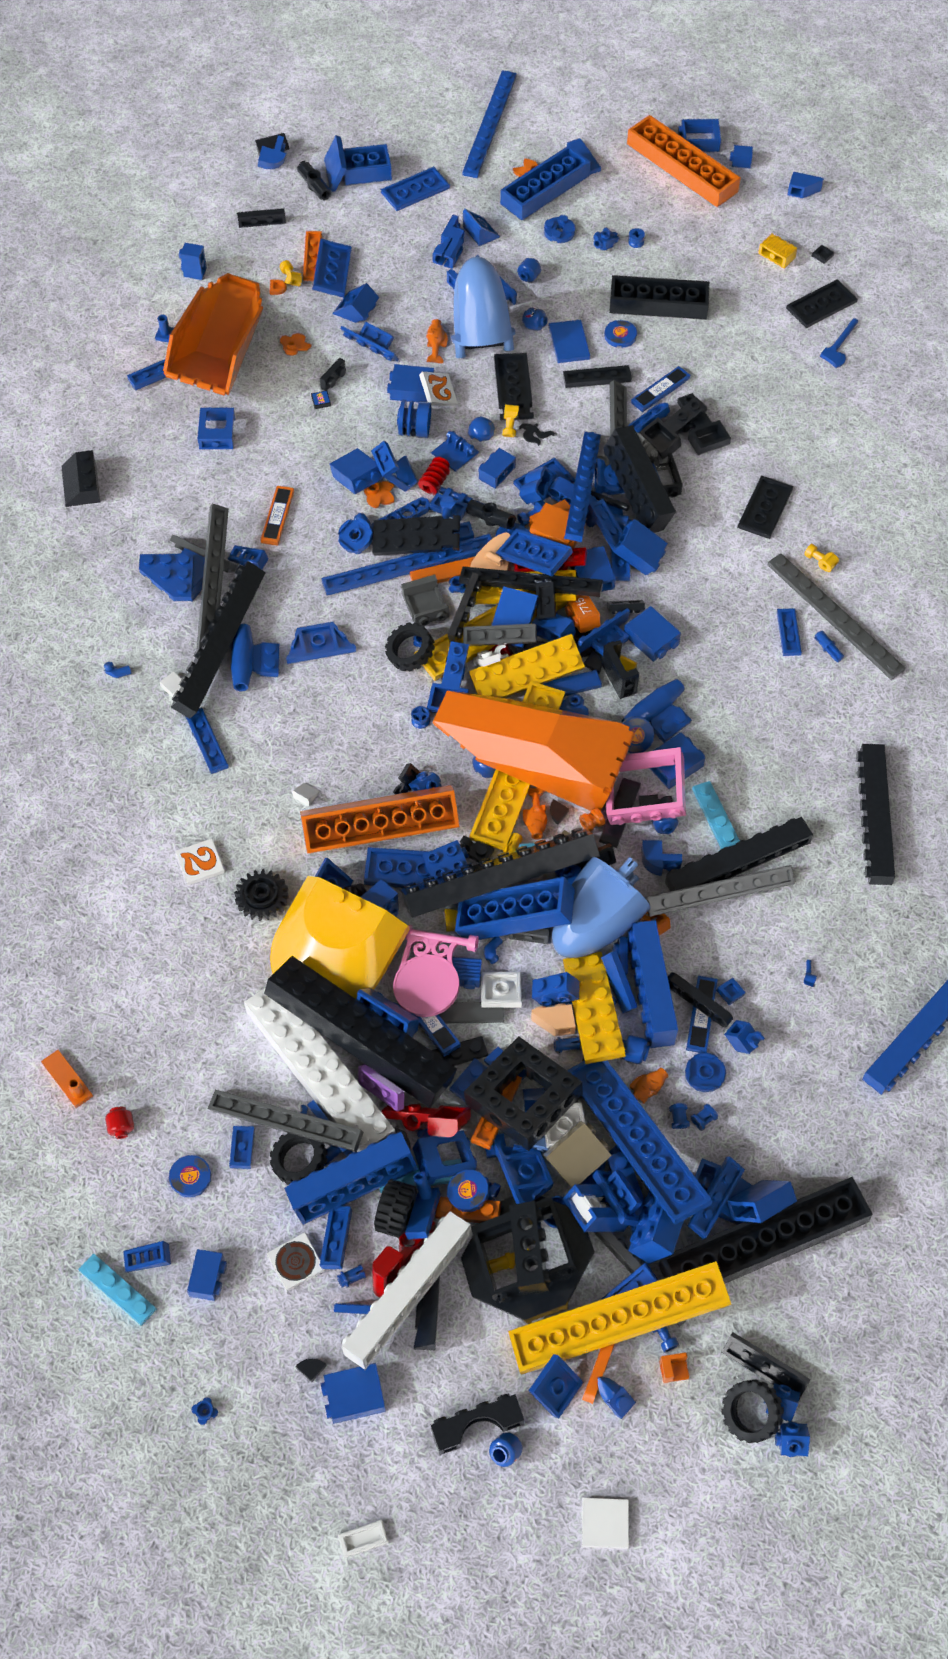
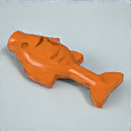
(436, 337)
(535, 818)
(648, 1084)

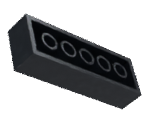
(659, 297)
(639, 479)

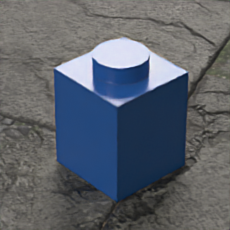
(741, 156)

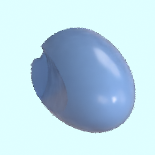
(480, 308)
(602, 909)

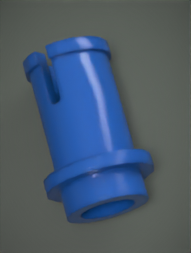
(566, 1044)
(350, 1276)

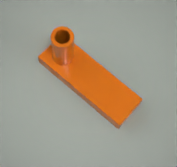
(67, 1078)

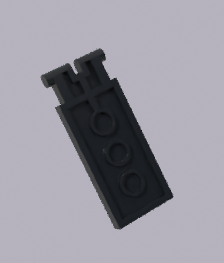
(513, 383)
(415, 535)

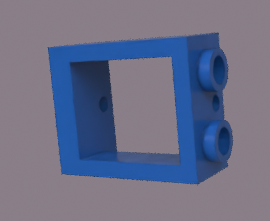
(696, 126)

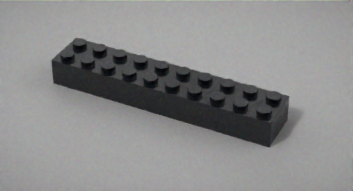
(499, 872)
(360, 1031)
(790, 1231)

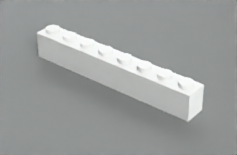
(406, 1290)

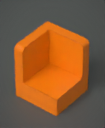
(674, 1367)

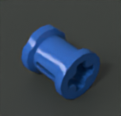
(679, 1116)
(704, 1117)

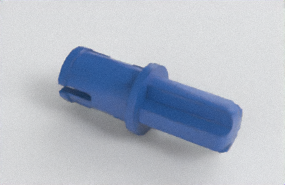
(829, 646)

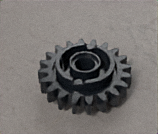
(252, 904)

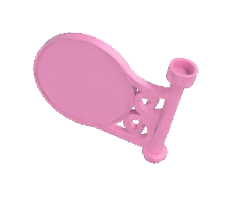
(428, 981)

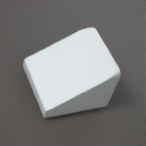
(305, 794)

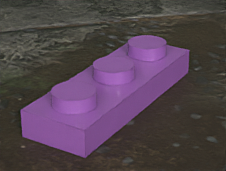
(381, 1087)

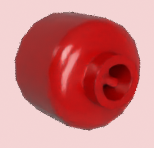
(119, 1122)

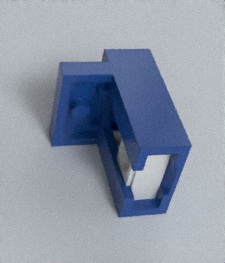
(592, 1208)

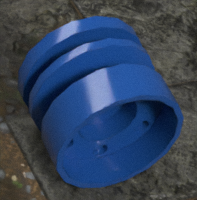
(414, 418)

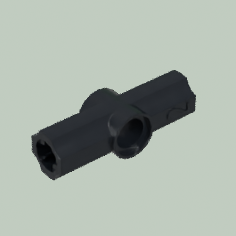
(314, 180)
(490, 514)

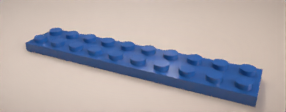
(641, 1141)

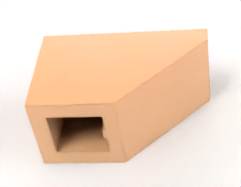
(555, 1020)

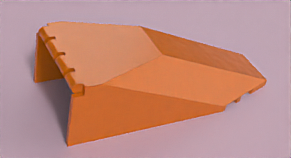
(214, 334)
(539, 745)

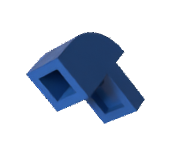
(272, 158)
(655, 860)

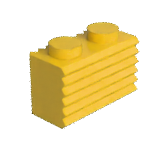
(778, 250)

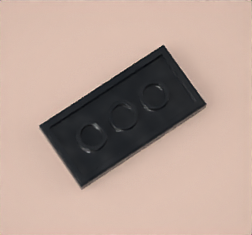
(821, 303)
(765, 507)

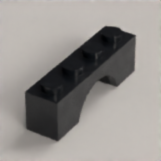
(503, 1413)

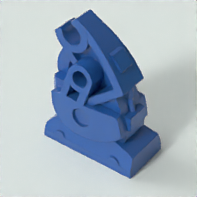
(605, 479)

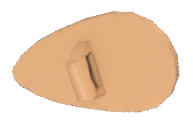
(487, 556)

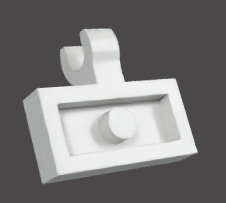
(487, 657)

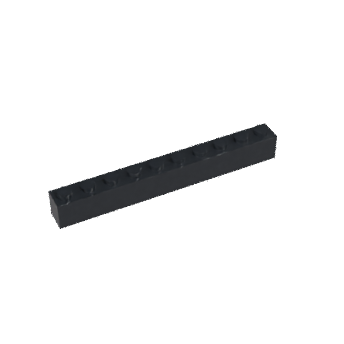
(217, 641)

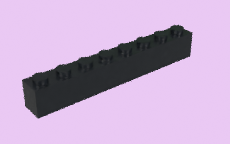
(876, 811)
(742, 856)

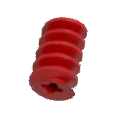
(434, 475)

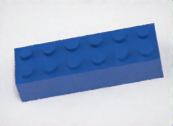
(545, 182)
(517, 909)
(653, 984)
(350, 1178)

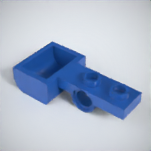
(452, 675)

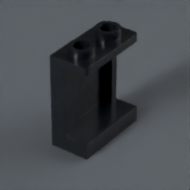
(623, 681)

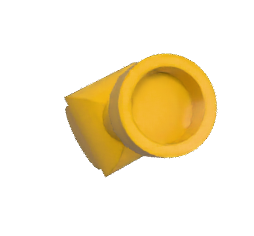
(293, 278)
(510, 415)
(826, 562)

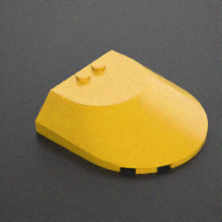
(338, 936)

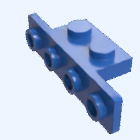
(374, 338)
(605, 633)

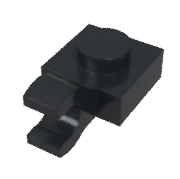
(406, 777)
(645, 800)
(477, 850)

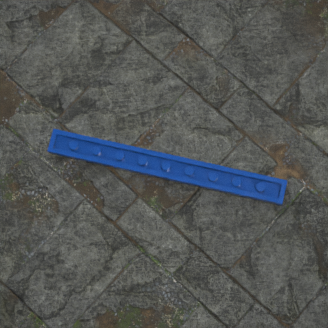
(489, 124)
(582, 487)
(401, 566)

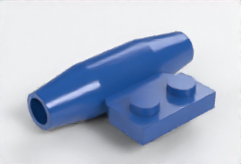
(249, 657)
(660, 712)

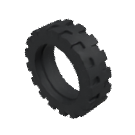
(418, 658)
(284, 1145)
(731, 1416)

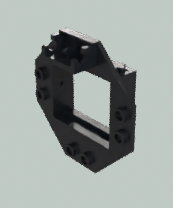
(563, 1278)

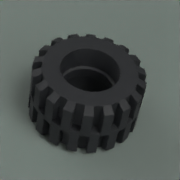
(395, 1208)

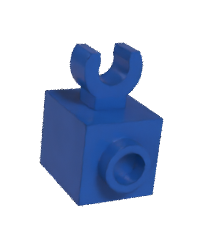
(743, 1037)

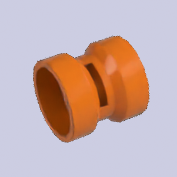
(592, 819)

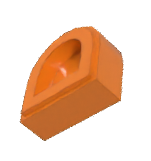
(277, 287)

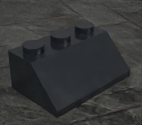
(80, 479)

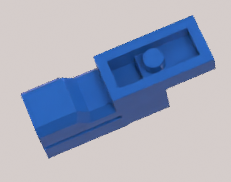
(451, 244)

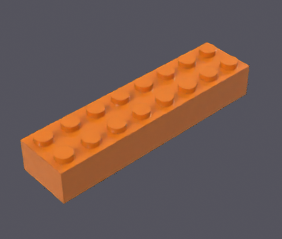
(683, 160)
(379, 819)

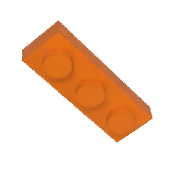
(488, 1211)

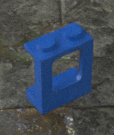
(216, 437)
(388, 465)
(431, 1163)

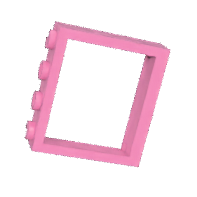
(651, 812)

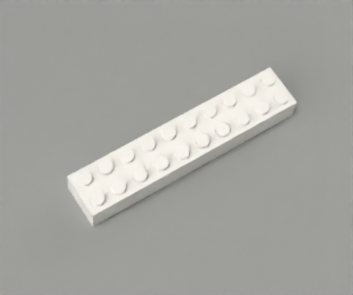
(318, 1069)

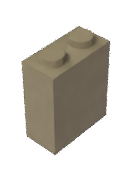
(578, 1154)

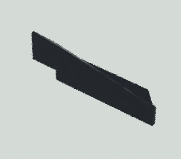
(427, 1319)

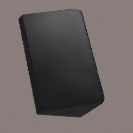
(270, 142)

